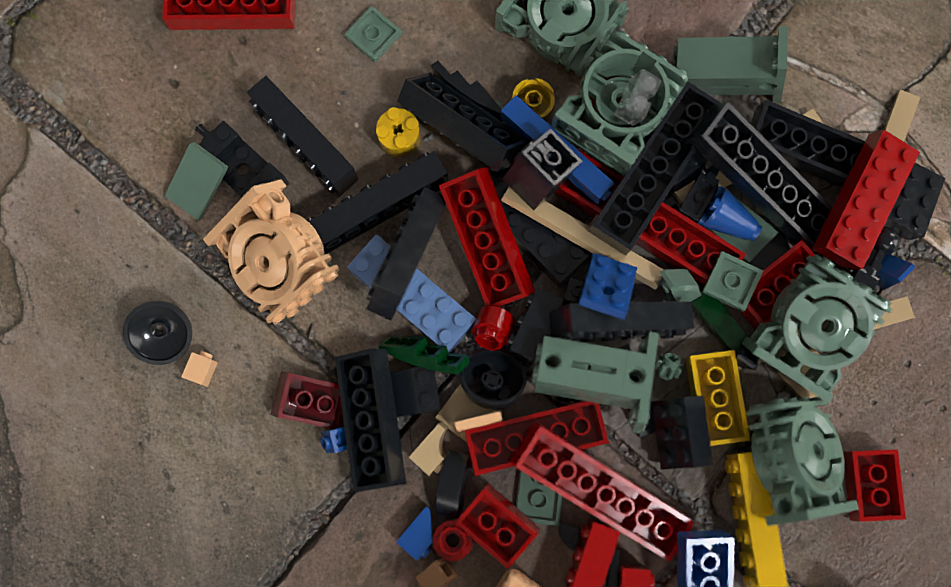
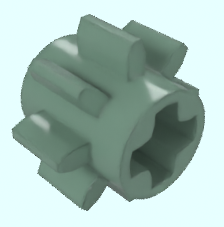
(668, 366)

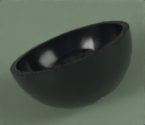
(493, 378)

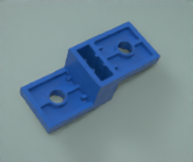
(608, 286)

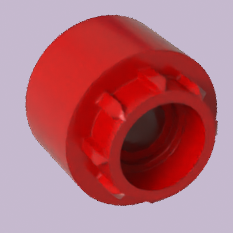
(493, 327)
(448, 552)

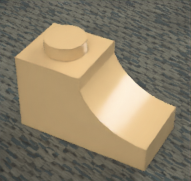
(430, 452)

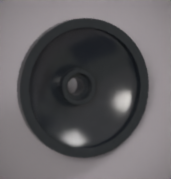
(156, 345)

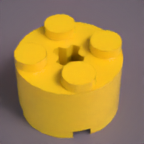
(539, 92)
(395, 121)

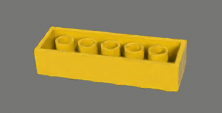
(759, 543)

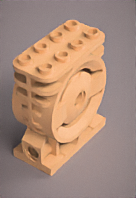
(264, 261)

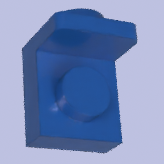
(334, 440)

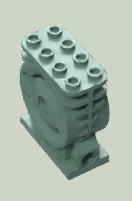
(576, 49)
(603, 131)
(844, 336)
(799, 460)

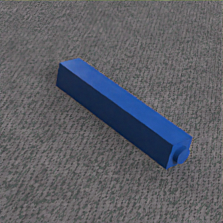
(532, 126)

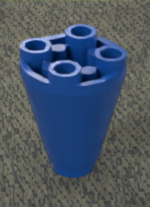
(729, 216)

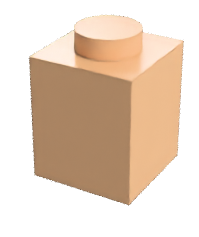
(200, 368)

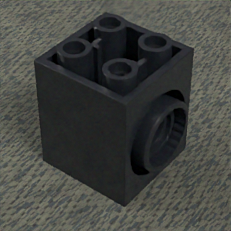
(541, 169)

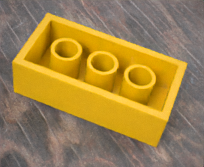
(719, 382)

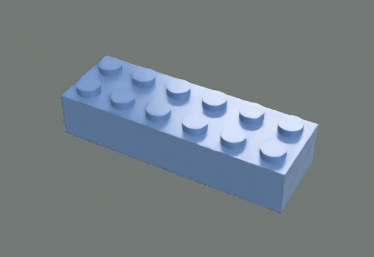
(424, 302)

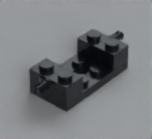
(234, 152)

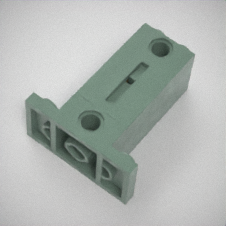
(735, 64)
(598, 374)

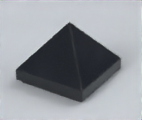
(746, 358)

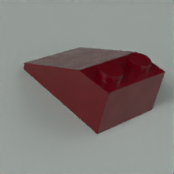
(308, 401)

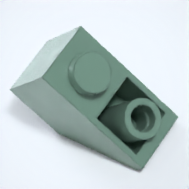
(679, 285)

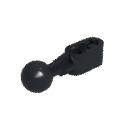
(886, 244)

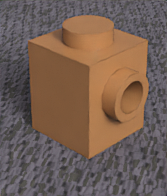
(437, 575)

